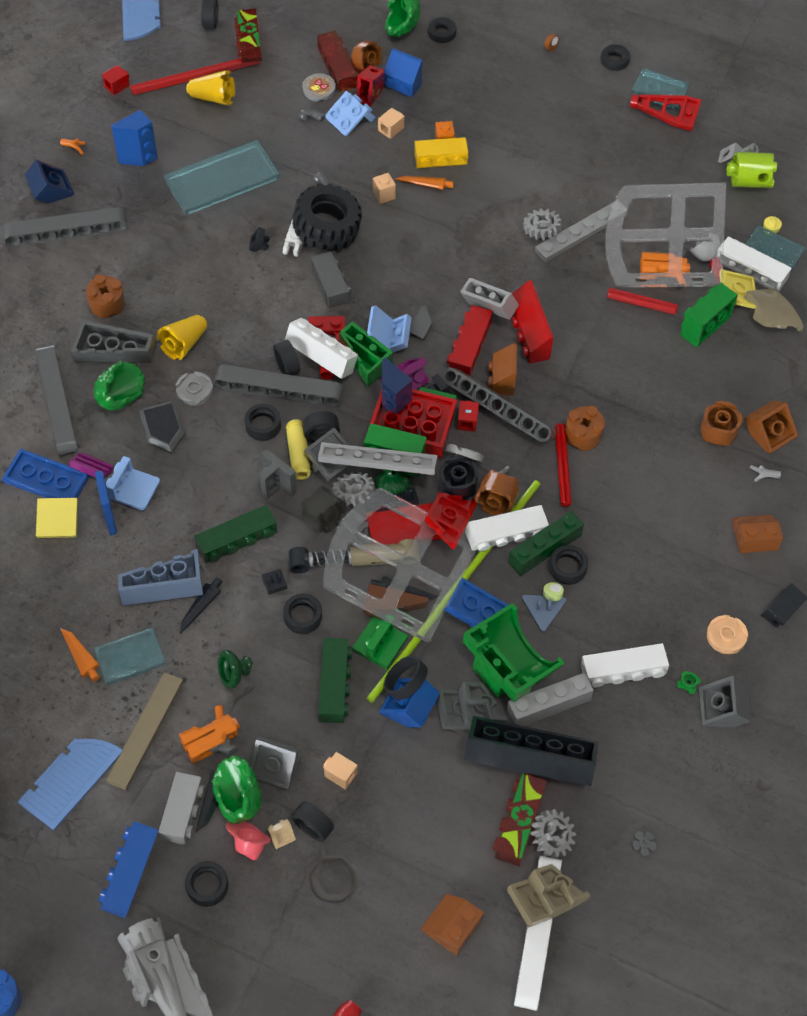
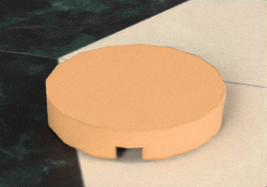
(727, 634)

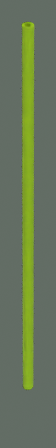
(469, 571)

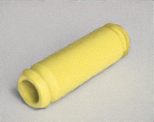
(297, 444)

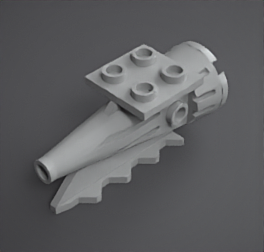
(161, 971)

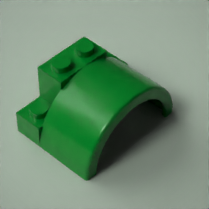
(505, 656)

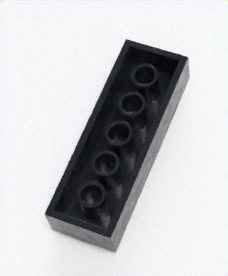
(531, 751)

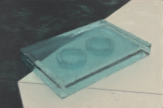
(657, 84)
(775, 246)
(129, 656)

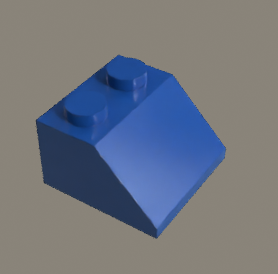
(403, 73)
(412, 710)

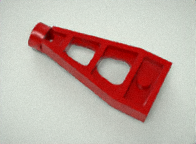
(687, 115)
(331, 326)

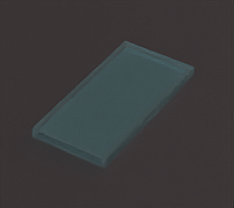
(221, 177)

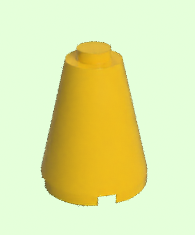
(213, 88)
(181, 336)

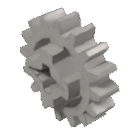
(542, 224)
(353, 487)
(547, 824)

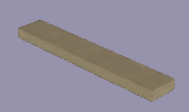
(145, 731)

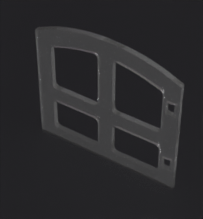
(675, 235)
(407, 565)

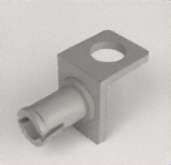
(736, 148)

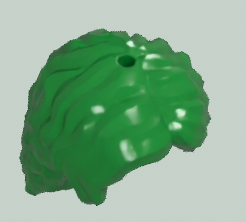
(402, 16)
(119, 386)
(236, 790)

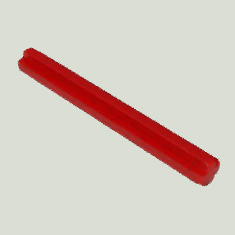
(563, 465)

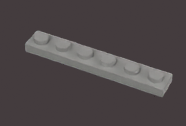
(574, 235)
(378, 458)

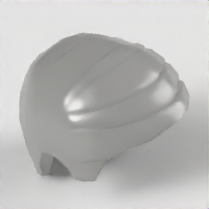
(703, 250)

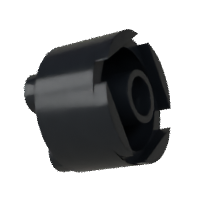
(458, 477)

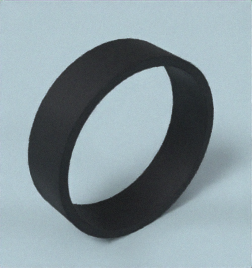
(413, 685)

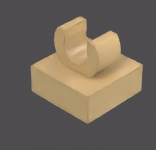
(281, 833)

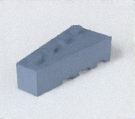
(162, 581)

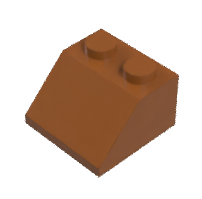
(503, 370)
(772, 425)
(757, 533)
(453, 923)

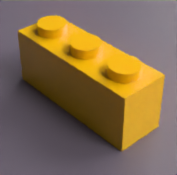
(441, 152)

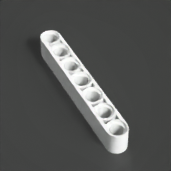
(534, 956)

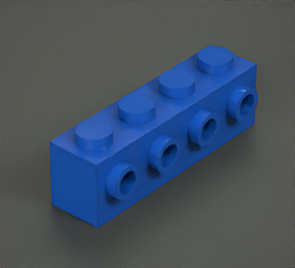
(129, 868)

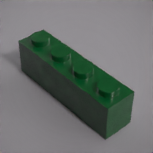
(236, 534)
(542, 544)
(333, 680)

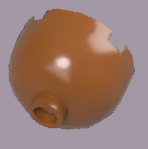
(366, 54)

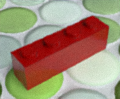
(470, 339)

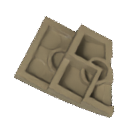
(773, 309)
(545, 895)

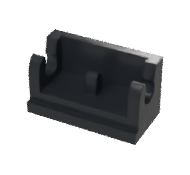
(784, 605)

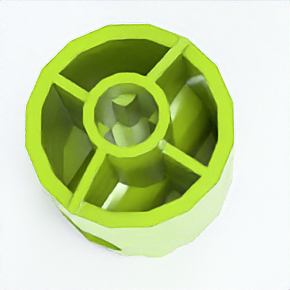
(752, 170)

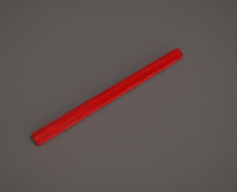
(189, 75)

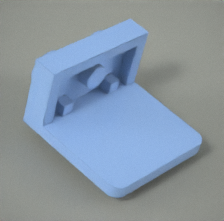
(348, 113)
(389, 331)
(131, 486)

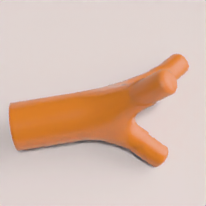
(73, 143)

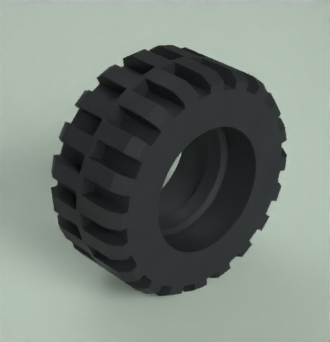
(331, 201)

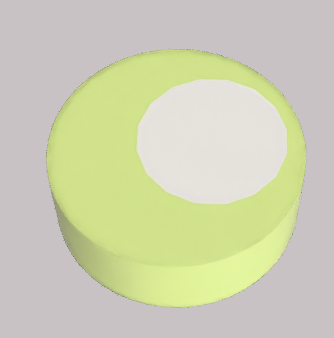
(553, 591)

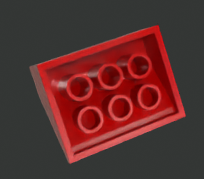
(424, 416)

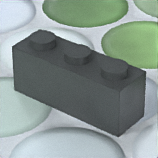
(330, 279)

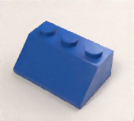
(134, 140)

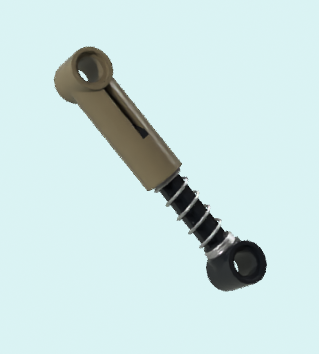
(301, 560)

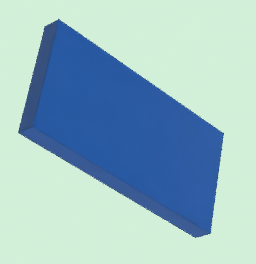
(44, 476)

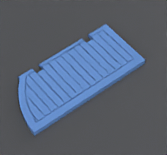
(140, 18)
(69, 780)

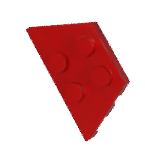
(450, 516)

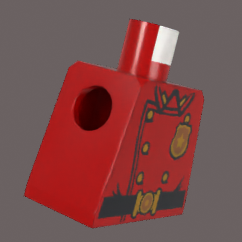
(370, 80)

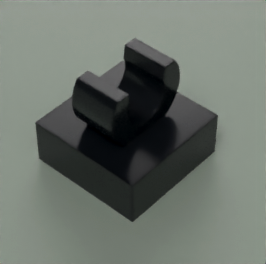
(259, 240)
(439, 385)
(274, 581)

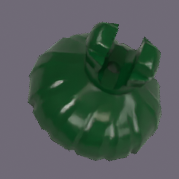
(393, 481)
(232, 668)

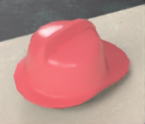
(248, 839)

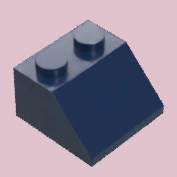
(48, 182)
(395, 387)

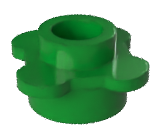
(689, 676)

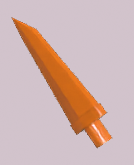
(438, 183)
(85, 662)

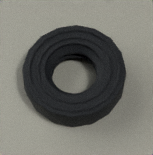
(442, 22)
(615, 49)

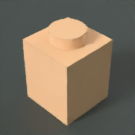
(391, 123)
(384, 188)
(340, 770)

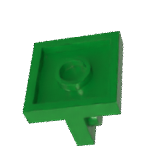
(380, 643)

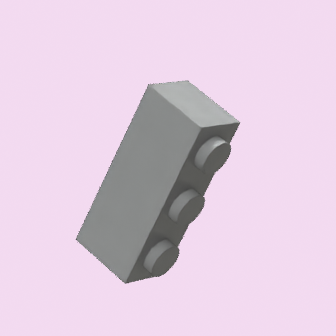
(490, 298)
(181, 808)

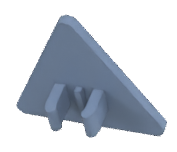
(543, 610)

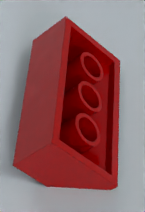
(532, 325)

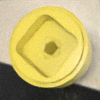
(772, 224)

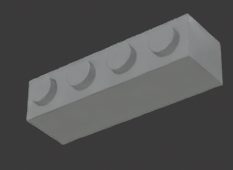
(550, 700)

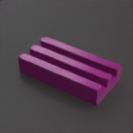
(90, 465)

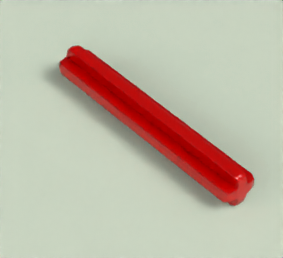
(642, 301)

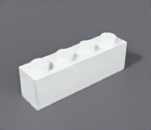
(755, 264)
(321, 348)
(505, 528)
(625, 665)

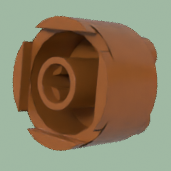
(105, 296)
(721, 423)
(584, 428)
(497, 493)

